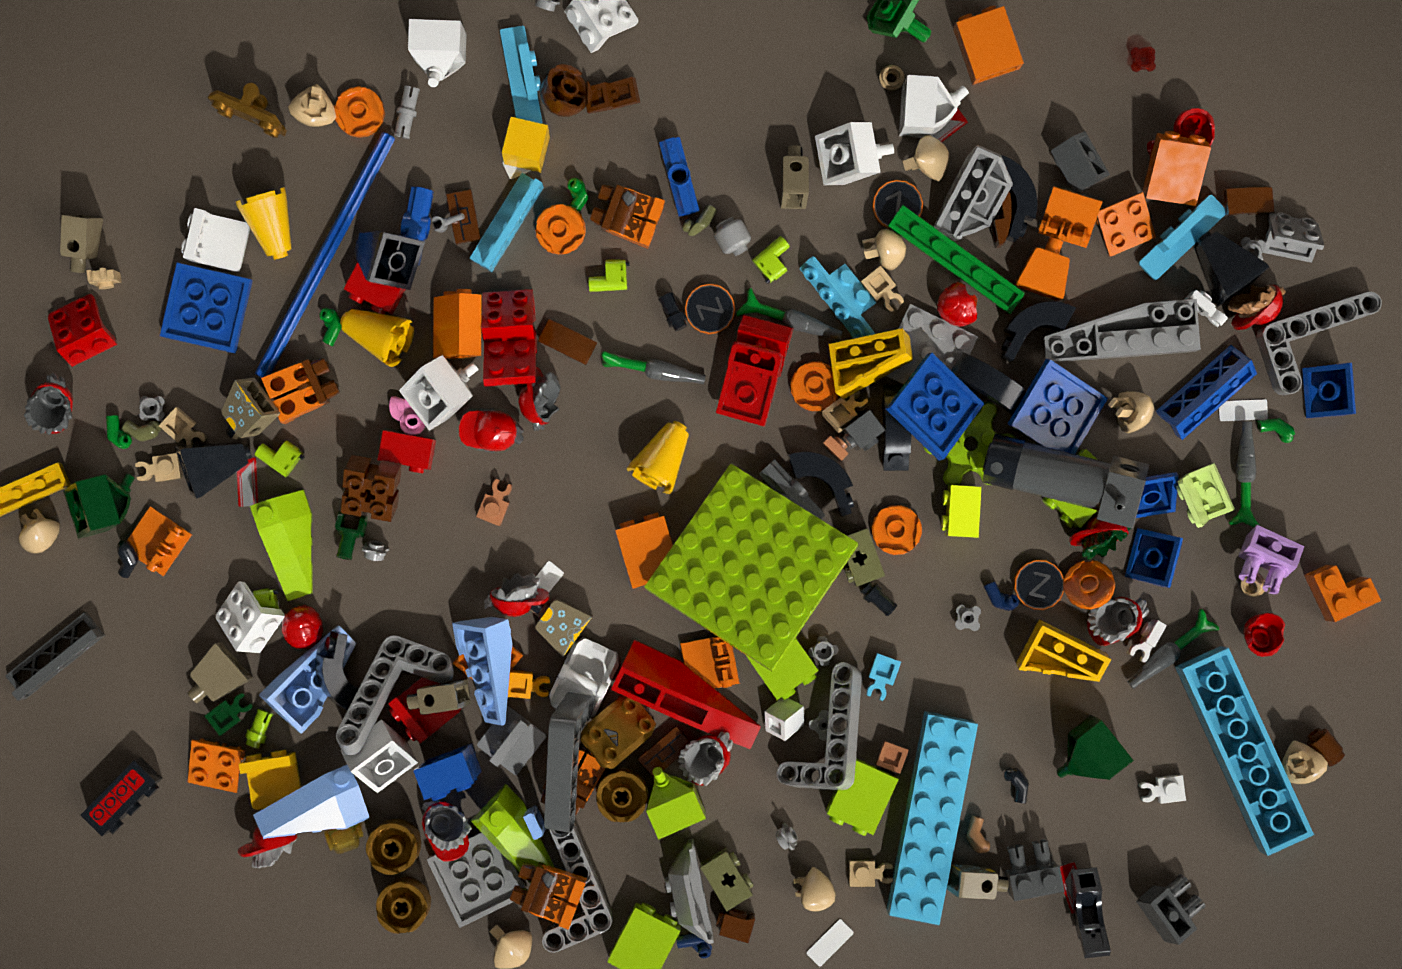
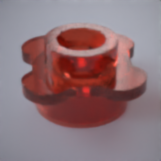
(1148, 54)

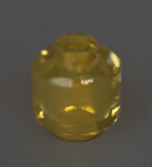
(344, 839)

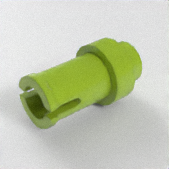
(256, 734)

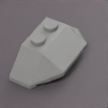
(974, 194)
(689, 894)

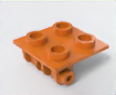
(1070, 217)
(1125, 224)
(158, 541)
(712, 661)
(215, 765)

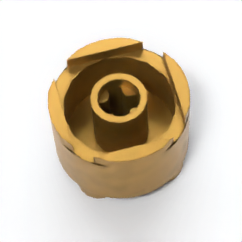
(622, 780)
(381, 853)
(411, 917)

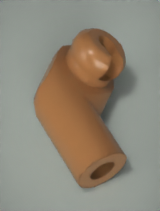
(975, 837)

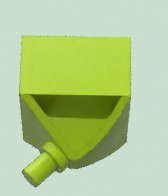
(673, 804)

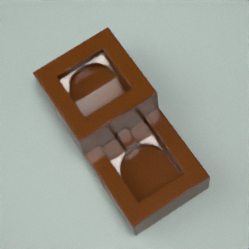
(613, 95)
(1249, 200)
(1001, 226)
(567, 341)

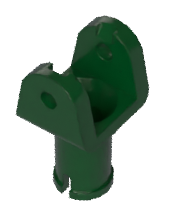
(349, 536)

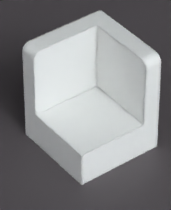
(784, 718)

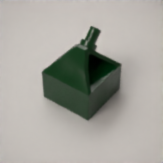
(98, 504)
(1093, 752)

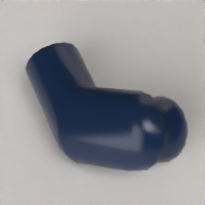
(699, 945)

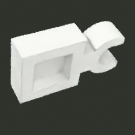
(1207, 308)
(1167, 789)

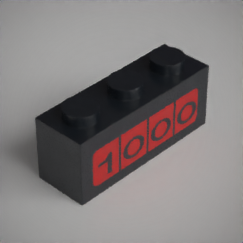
(122, 797)

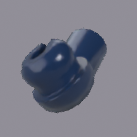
(999, 599)

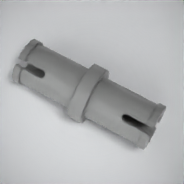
(406, 112)

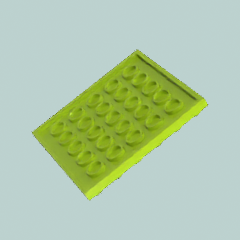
(751, 567)

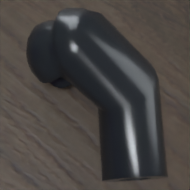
(128, 557)
(1020, 783)

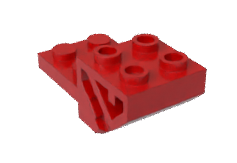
(509, 337)
(754, 370)

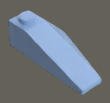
(487, 651)
(296, 691)
(320, 805)

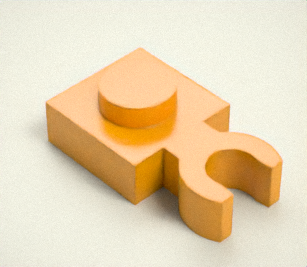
(522, 684)

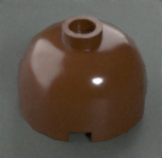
(565, 91)

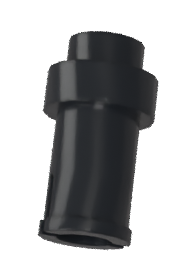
(675, 317)
(873, 594)

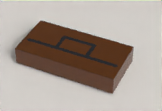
(466, 229)
(664, 751)

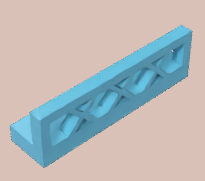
(507, 222)

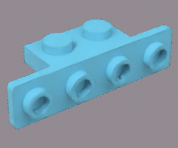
(520, 73)
(1180, 239)
(842, 294)

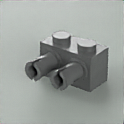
(1033, 880)
(1165, 912)

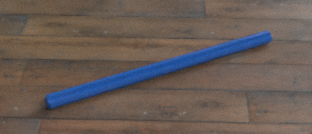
(325, 255)

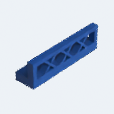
(1211, 394)

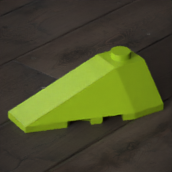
(286, 534)
(506, 829)

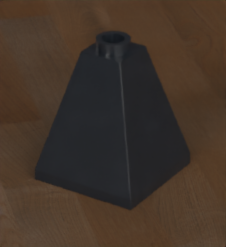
(388, 258)
(1227, 266)
(210, 464)

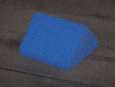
(1329, 390)
(1158, 495)
(1153, 557)

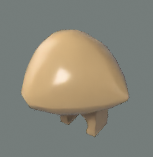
(313, 107)
(930, 157)
(887, 246)
(1133, 410)
(38, 533)
(1303, 763)
(816, 890)
(512, 948)

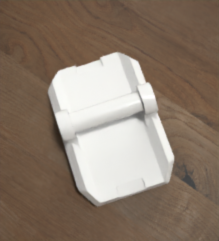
(585, 671)

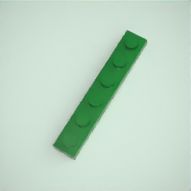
(955, 259)

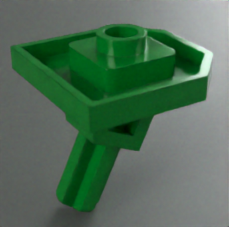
(896, 16)

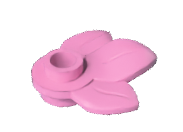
(403, 412)

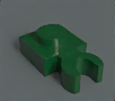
(225, 716)

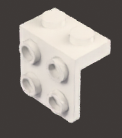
(600, 20)
(215, 241)
(246, 622)

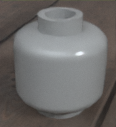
(732, 236)

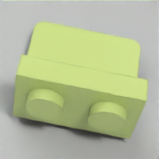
(1204, 494)

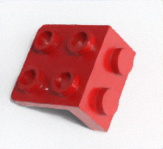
(79, 330)
(418, 725)

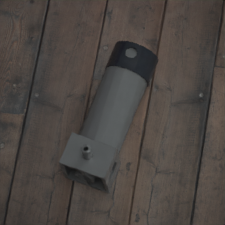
(1067, 477)

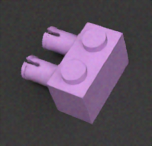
(1270, 552)

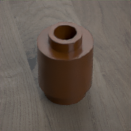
(1326, 745)

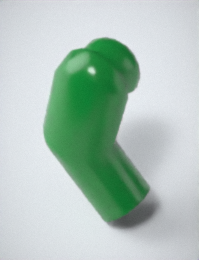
(578, 193)
(332, 324)
(1278, 425)
(115, 434)

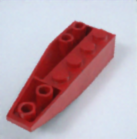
(680, 693)

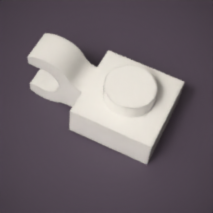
(1150, 634)

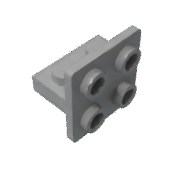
(1293, 237)
(512, 742)

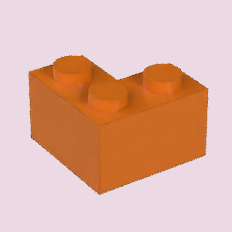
(1337, 598)

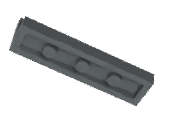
(57, 663)

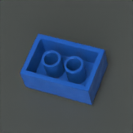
(448, 771)

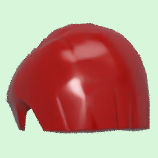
(1195, 122)
(957, 305)
(302, 627)
(1264, 634)

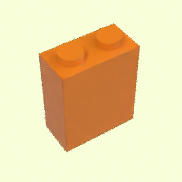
(988, 44)
(1176, 168)
(457, 325)
(644, 547)

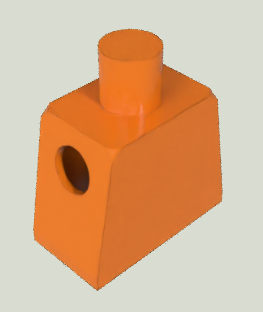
(1045, 271)

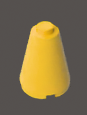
(269, 221)
(379, 334)
(661, 458)

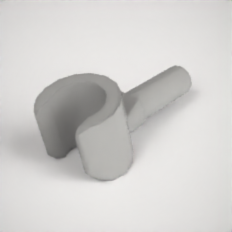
(447, 221)

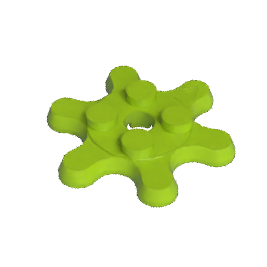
(960, 459)

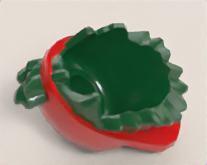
(1098, 537)

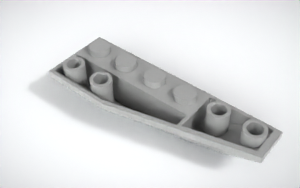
(1134, 332)

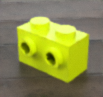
(961, 511)

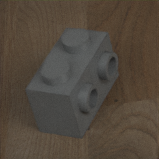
(1079, 162)
(863, 432)

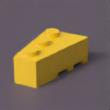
(868, 359)
(1060, 653)

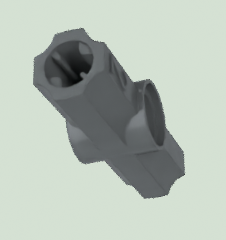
(790, 488)

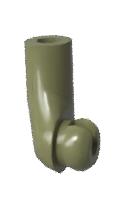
(702, 222)
(144, 432)

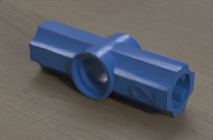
(675, 161)
(417, 220)

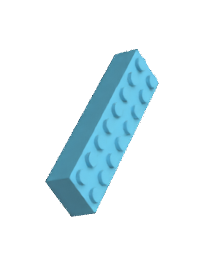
(1244, 750)
(931, 818)

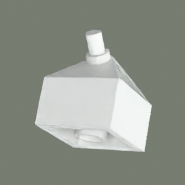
(437, 47)
(927, 105)
(849, 153)
(438, 391)
(381, 758)

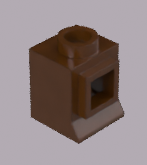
(735, 924)

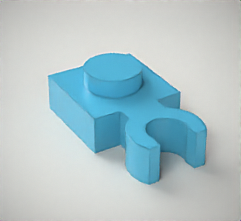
(884, 672)

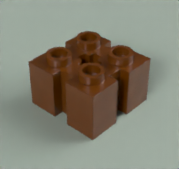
(371, 488)

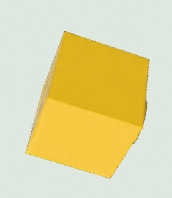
(525, 144)

